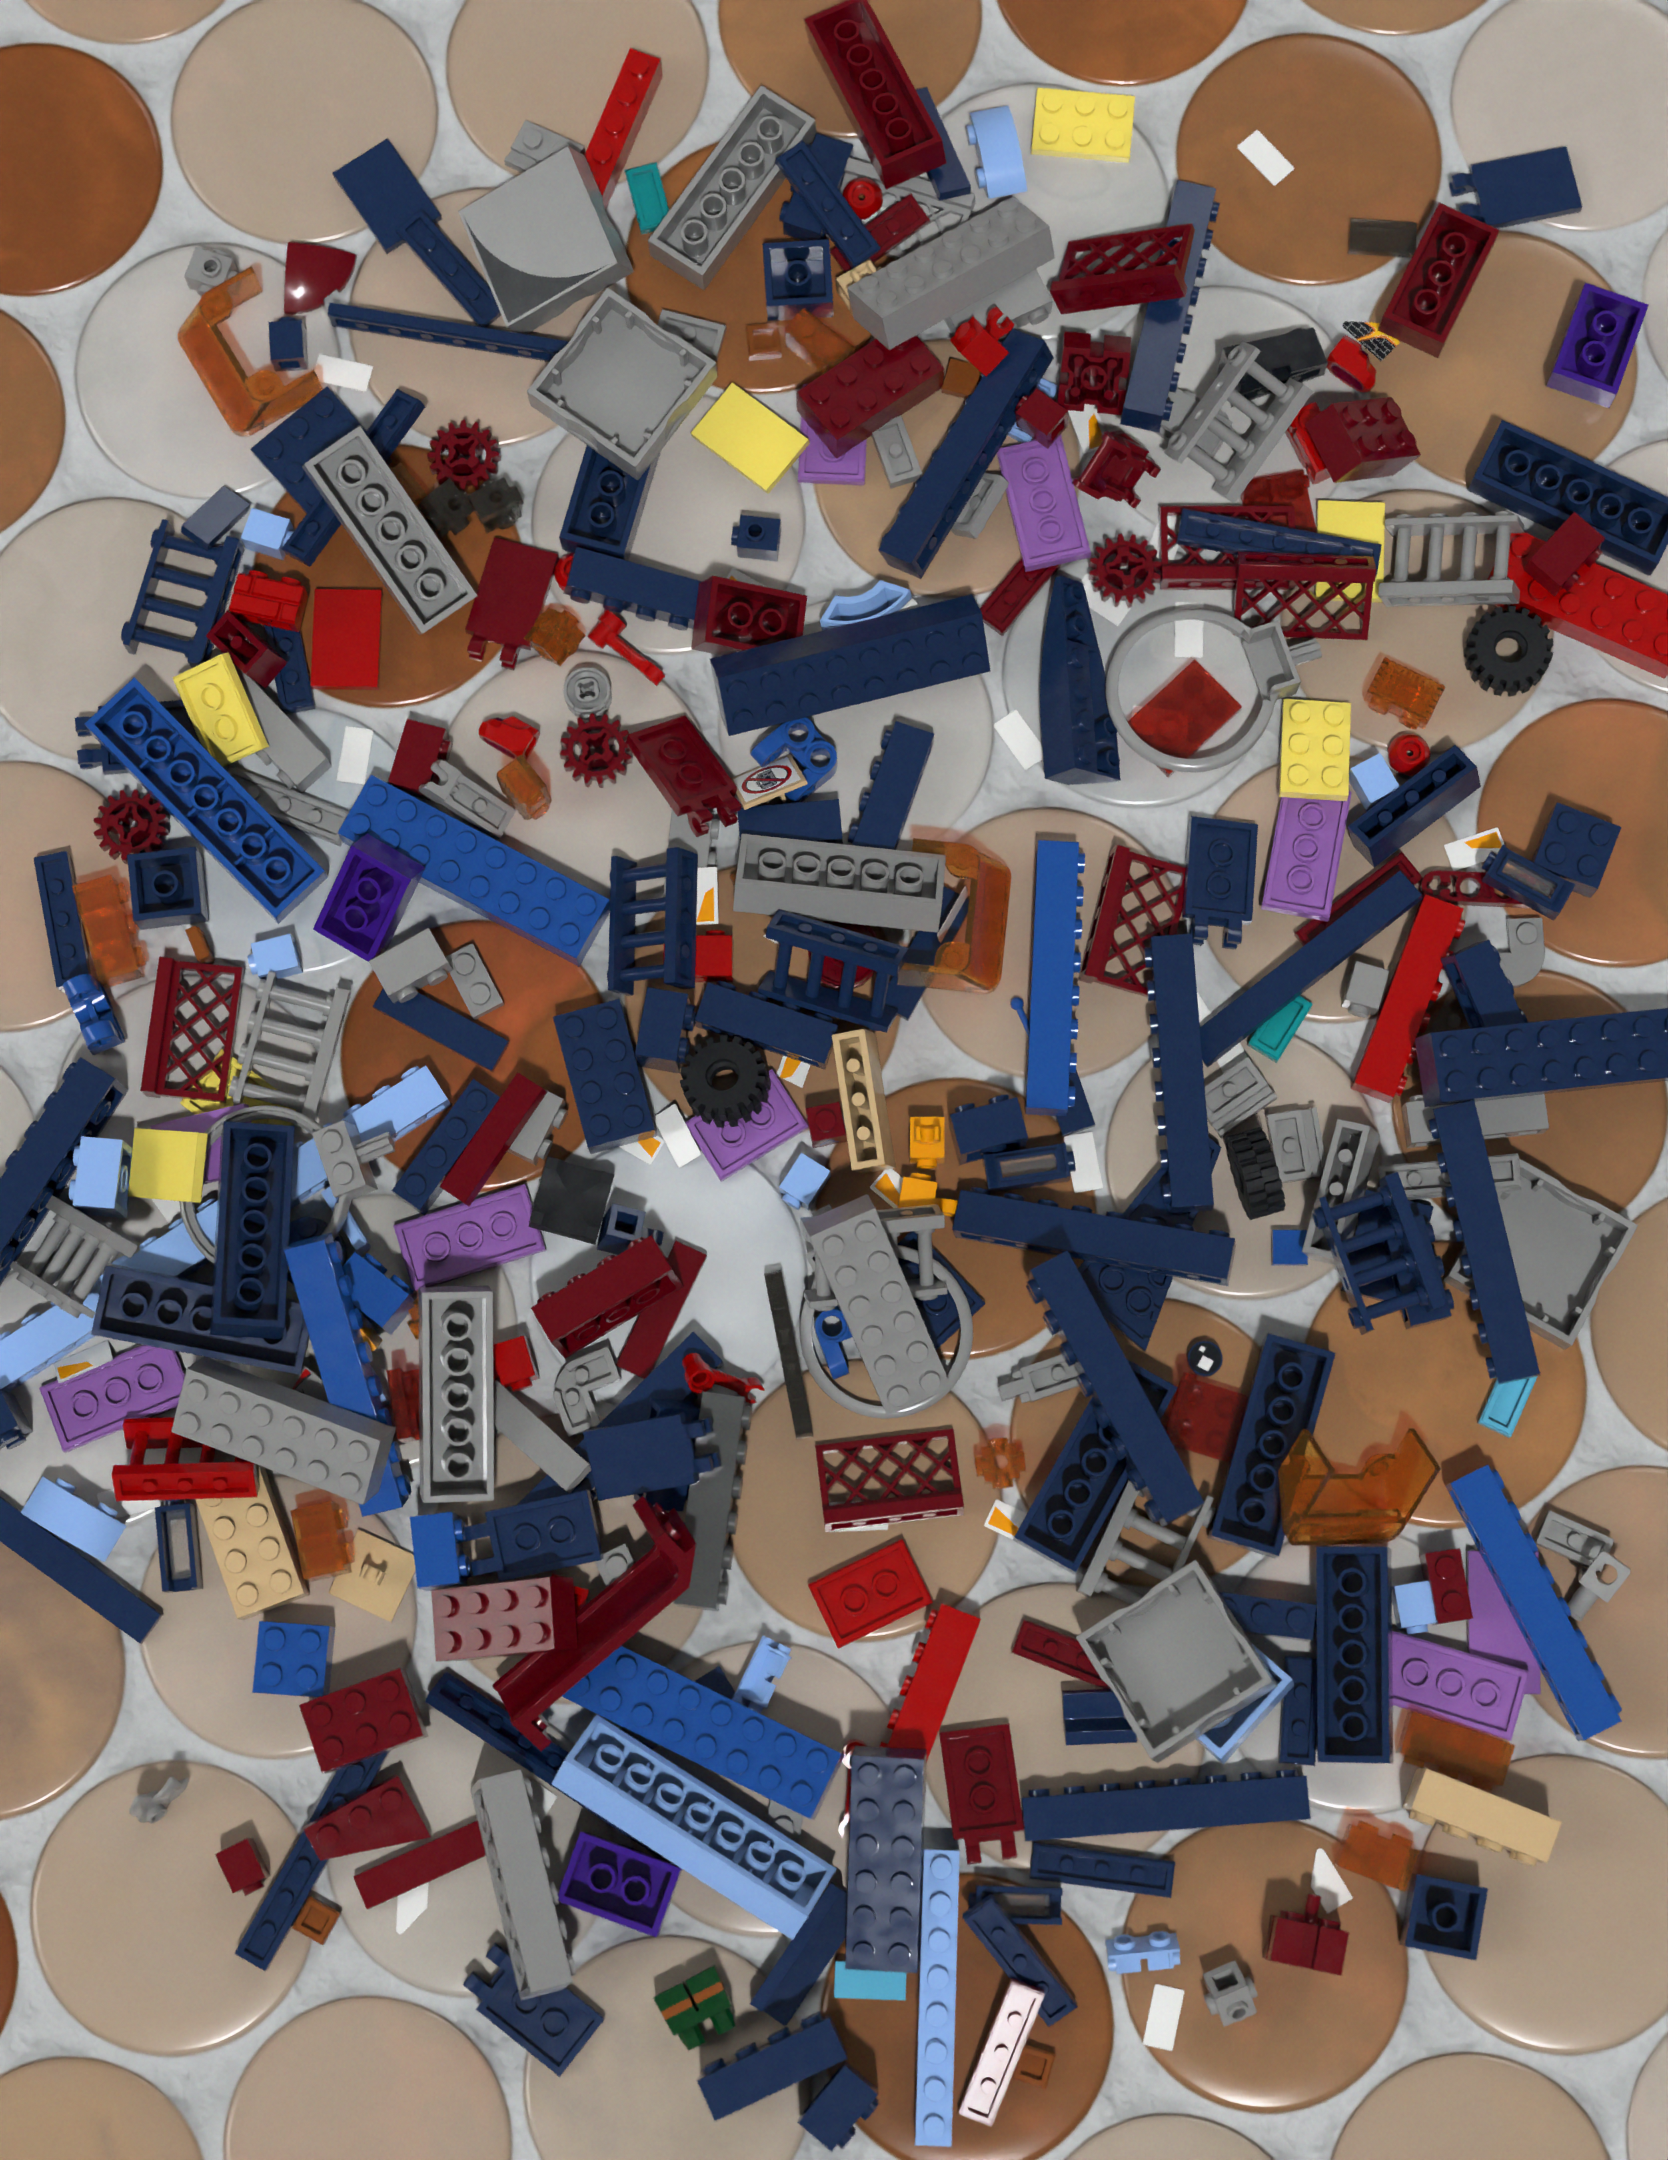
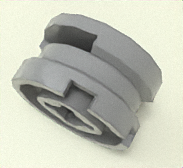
(587, 692)

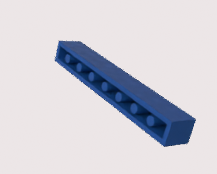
(1052, 978)
(341, 1351)
(1534, 1604)

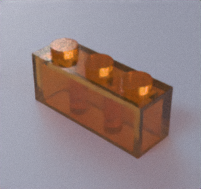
(110, 930)
(1454, 1750)

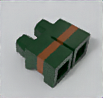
(710, 1999)

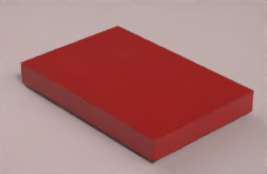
(346, 639)
(870, 1593)

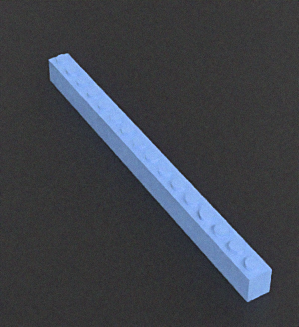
(57, 1333)

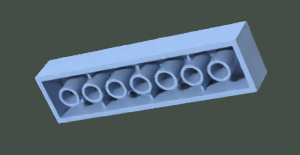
(694, 1826)

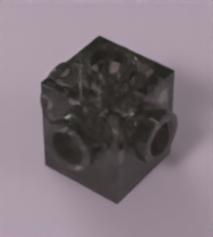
(496, 504)
(446, 509)

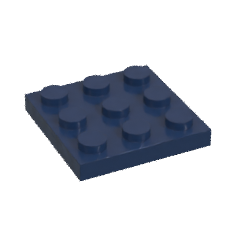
(301, 438)

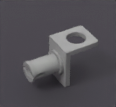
(1594, 1587)

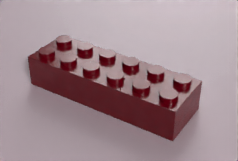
(875, 92)

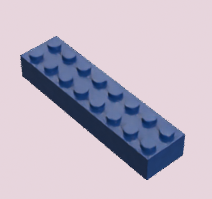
(206, 800)
(481, 871)
(710, 1730)

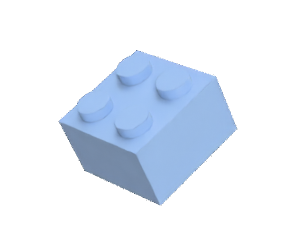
(101, 1177)

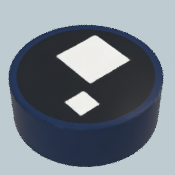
(1204, 1359)

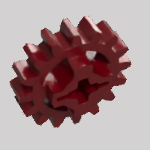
(471, 446)
(1136, 566)
(589, 762)
(133, 812)

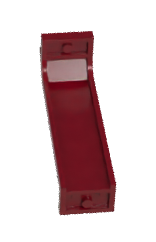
(603, 1623)

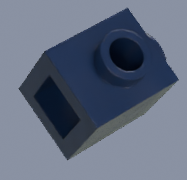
(757, 538)

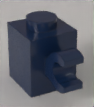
(621, 1227)

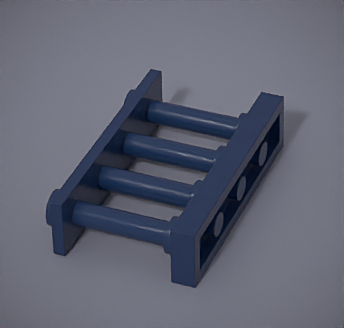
(216, 589)
(680, 921)
(841, 944)
(1402, 1227)

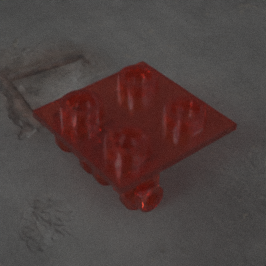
(1282, 490)

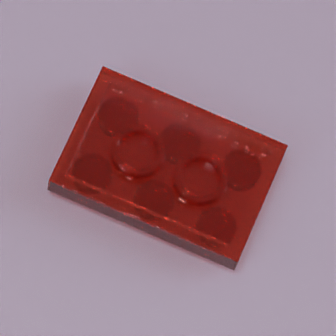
(1185, 714)

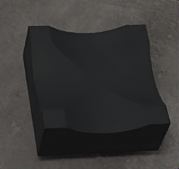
(571, 1200)

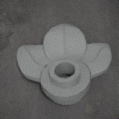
(153, 1806)

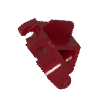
(1116, 469)

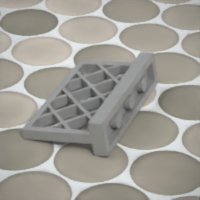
(921, 191)

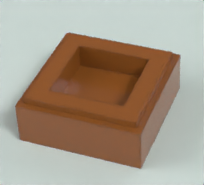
(763, 341)
(960, 379)
(200, 945)
(316, 1920)
(1034, 2066)

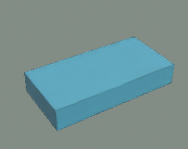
(1506, 1406)
(868, 1984)

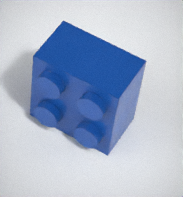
(375, 1295)
(439, 1551)
(293, 1659)

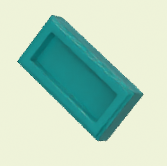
(647, 196)
(1278, 1031)

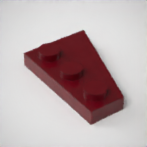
(367, 1822)

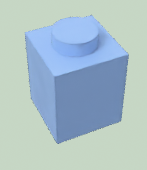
(266, 533)
(1372, 781)
(275, 955)
(804, 1182)
(1413, 1607)

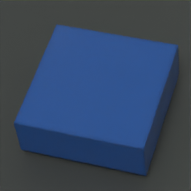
(1288, 1247)

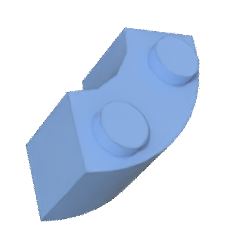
(998, 152)
(877, 602)
(73, 1518)

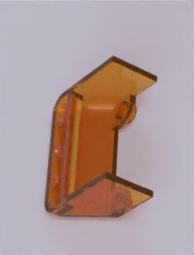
(243, 401)
(978, 961)
(1352, 1507)

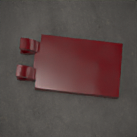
(509, 599)
(686, 772)
(982, 1788)

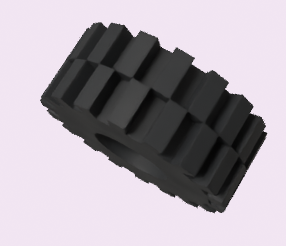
(1504, 675)
(730, 1103)
(1255, 1173)

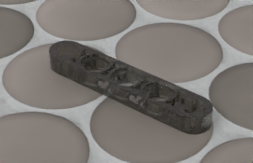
(788, 1354)

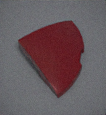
(314, 274)

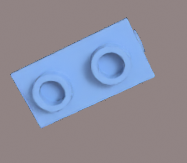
(756, 1684)
(1158, 1948)

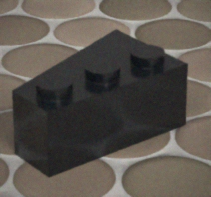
(1284, 356)

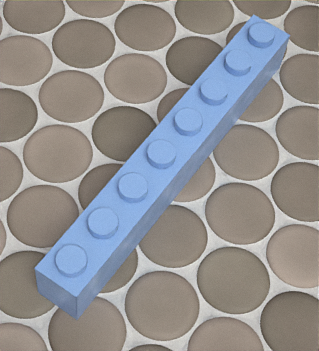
(937, 1998)

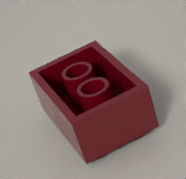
(1363, 439)
(744, 616)
(363, 1720)

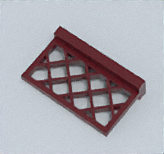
(1125, 285)
(1313, 569)
(1213, 575)
(1109, 907)
(162, 1027)
(896, 1509)

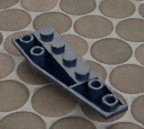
(1074, 713)

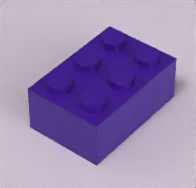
(1597, 345)
(369, 898)
(619, 1884)

